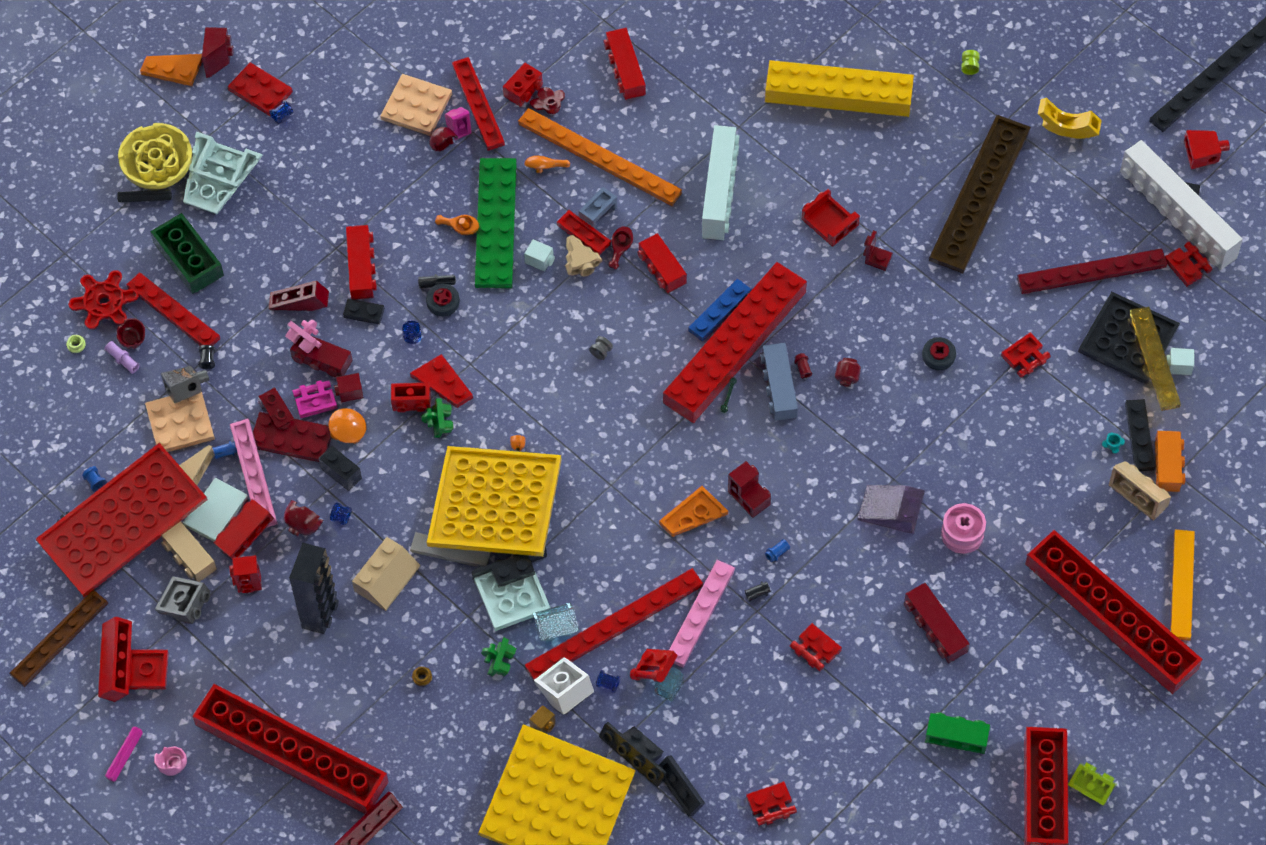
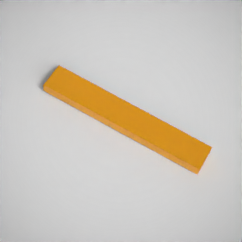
(1182, 584)

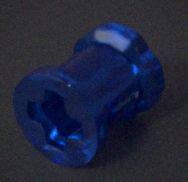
(281, 111)
(608, 681)

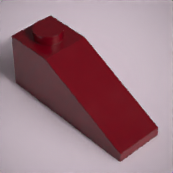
(302, 297)

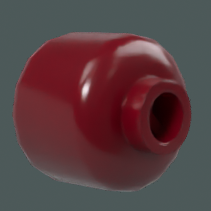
(847, 372)

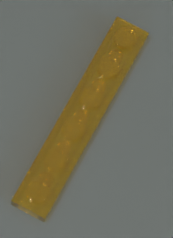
(1155, 358)

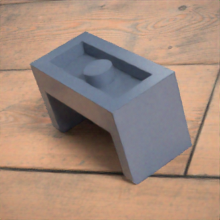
(598, 206)

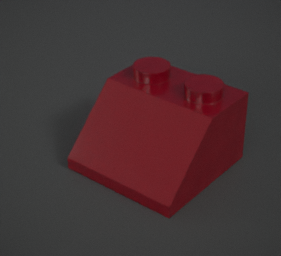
(216, 50)

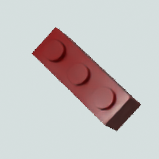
(662, 263)
(243, 529)

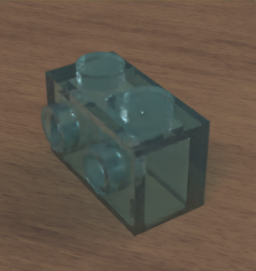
(556, 622)

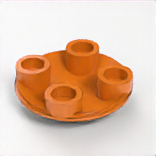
(347, 426)

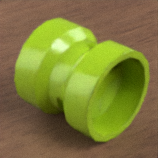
(970, 62)

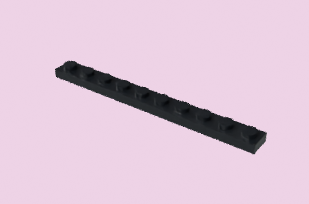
(1210, 77)

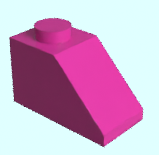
(459, 122)

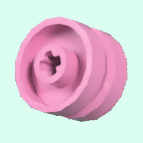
(963, 528)

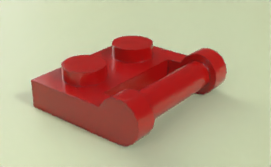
(656, 660)

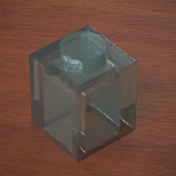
(670, 686)

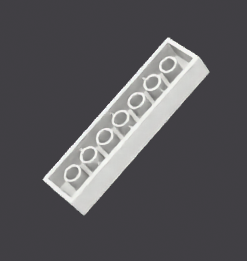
(1181, 205)

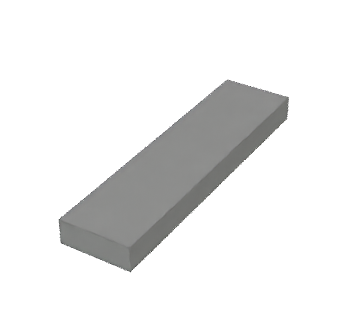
(467, 557)

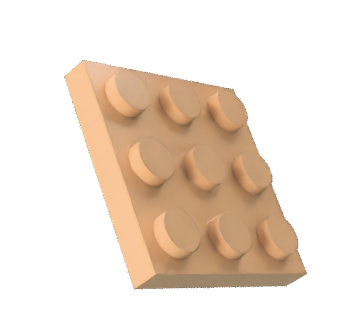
(416, 104)
(179, 423)

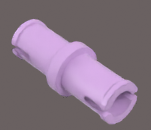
(122, 357)

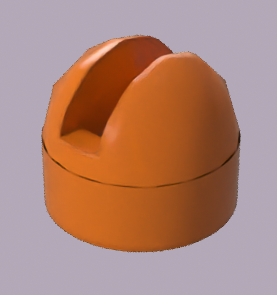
(517, 441)

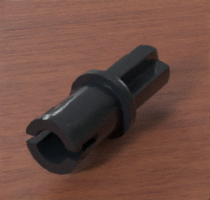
(431, 281)

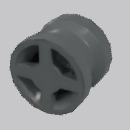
(601, 347)

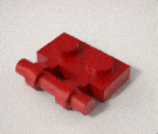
(1184, 267)
(1021, 351)
(819, 643)
(770, 798)

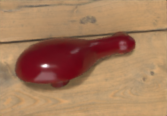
(621, 242)

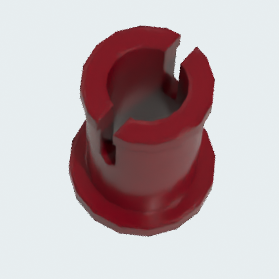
(801, 361)

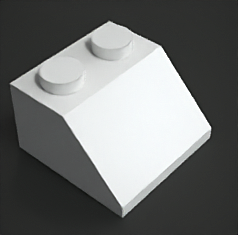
(564, 685)

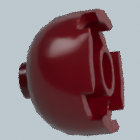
(301, 519)

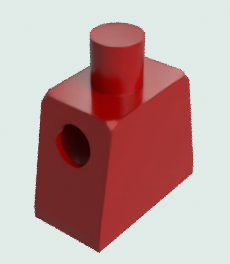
(1204, 147)

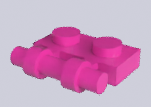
(314, 403)

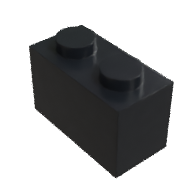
(340, 468)

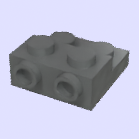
(183, 599)

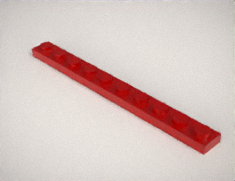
(617, 623)

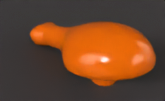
(542, 162)
(461, 224)

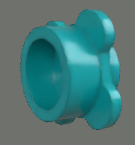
(1113, 437)

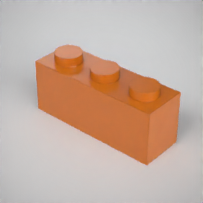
(1169, 460)

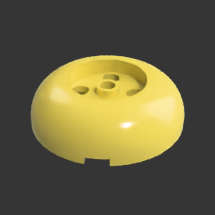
(153, 146)

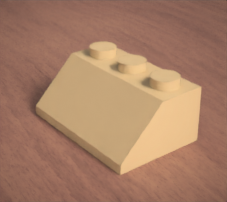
(1139, 489)
(385, 574)

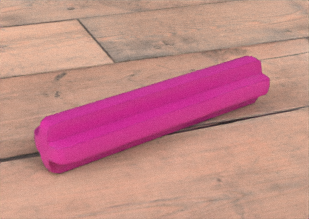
(123, 754)

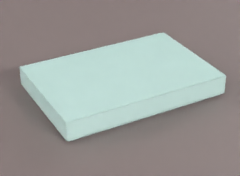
(217, 511)

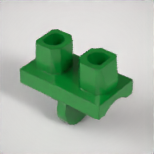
(435, 418)
(497, 665)

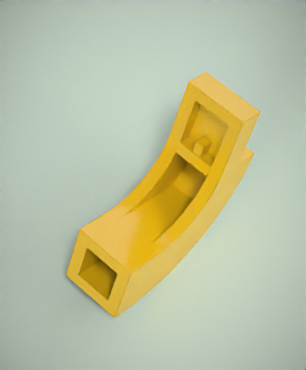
(1067, 124)

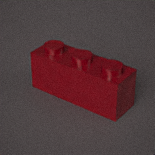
(327, 358)

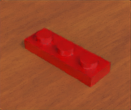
(583, 231)

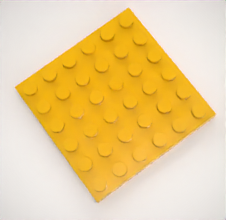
(494, 501)
(555, 794)

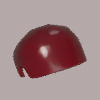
(442, 138)
(131, 333)

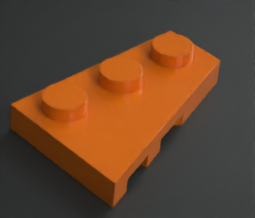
(173, 68)
(693, 512)

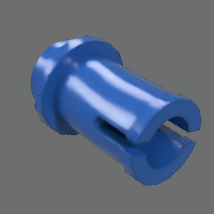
(224, 450)
(776, 551)

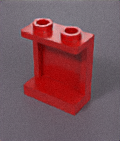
(829, 218)

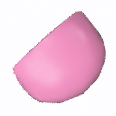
(171, 760)

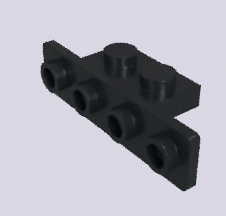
(509, 569)
(636, 750)

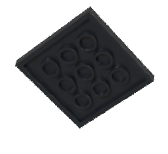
(1115, 341)

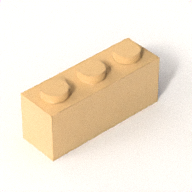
(188, 552)

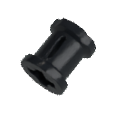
(206, 356)

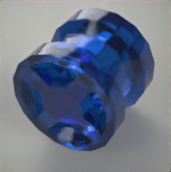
(411, 327)
(340, 513)

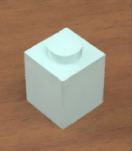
(539, 255)
(1181, 361)

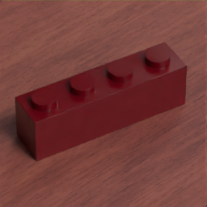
(936, 622)

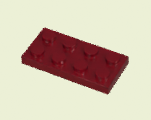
(295, 439)

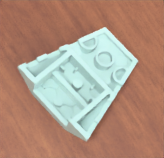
(216, 173)

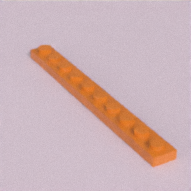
(600, 157)

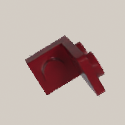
(876, 256)
(275, 407)

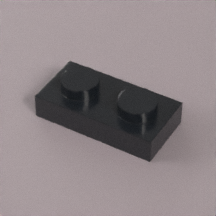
(363, 311)

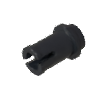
(757, 591)

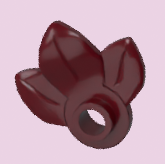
(548, 100)

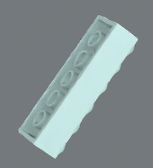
(720, 182)

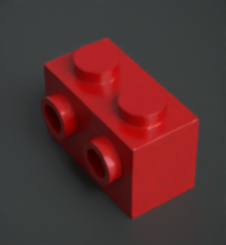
(523, 84)
(410, 397)
(246, 574)

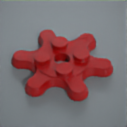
(95, 292)

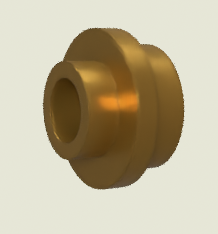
(421, 671)

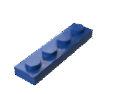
(719, 310)

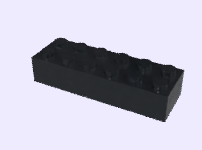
(313, 588)

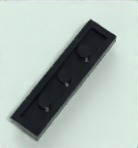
(1140, 434)

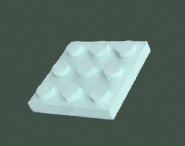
(511, 602)

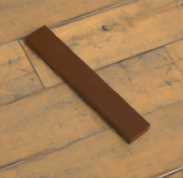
(58, 638)

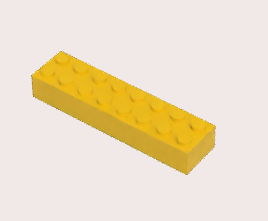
(839, 88)

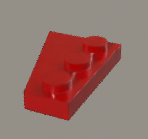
(443, 381)

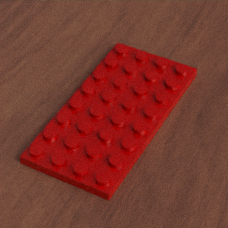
(121, 519)

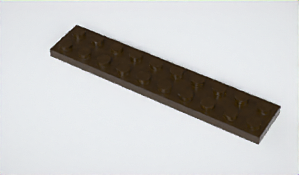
(979, 194)

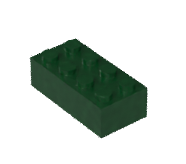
(187, 253)

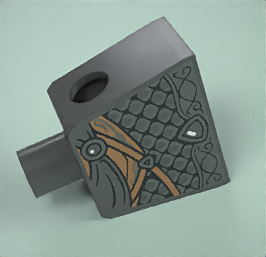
(183, 382)

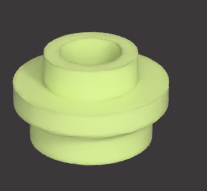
(74, 339)

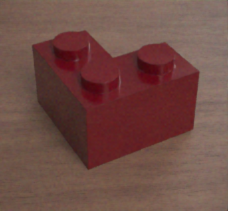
(747, 491)

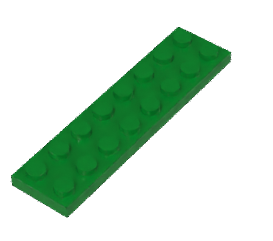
(496, 223)

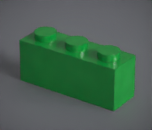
(957, 733)

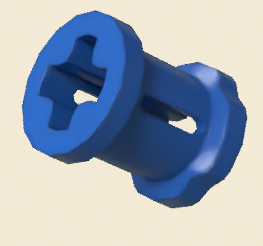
(94, 479)

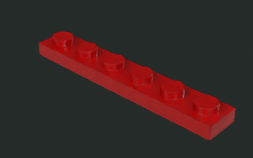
(478, 103)
(173, 311)

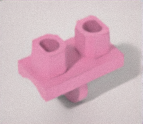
(296, 332)

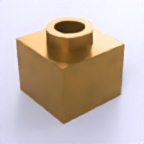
(543, 720)

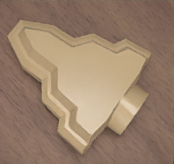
(580, 258)

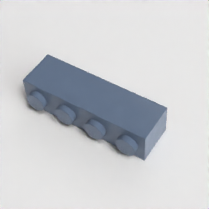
(779, 381)

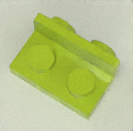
(1092, 783)

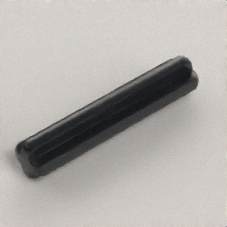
(146, 195)

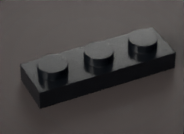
(681, 786)

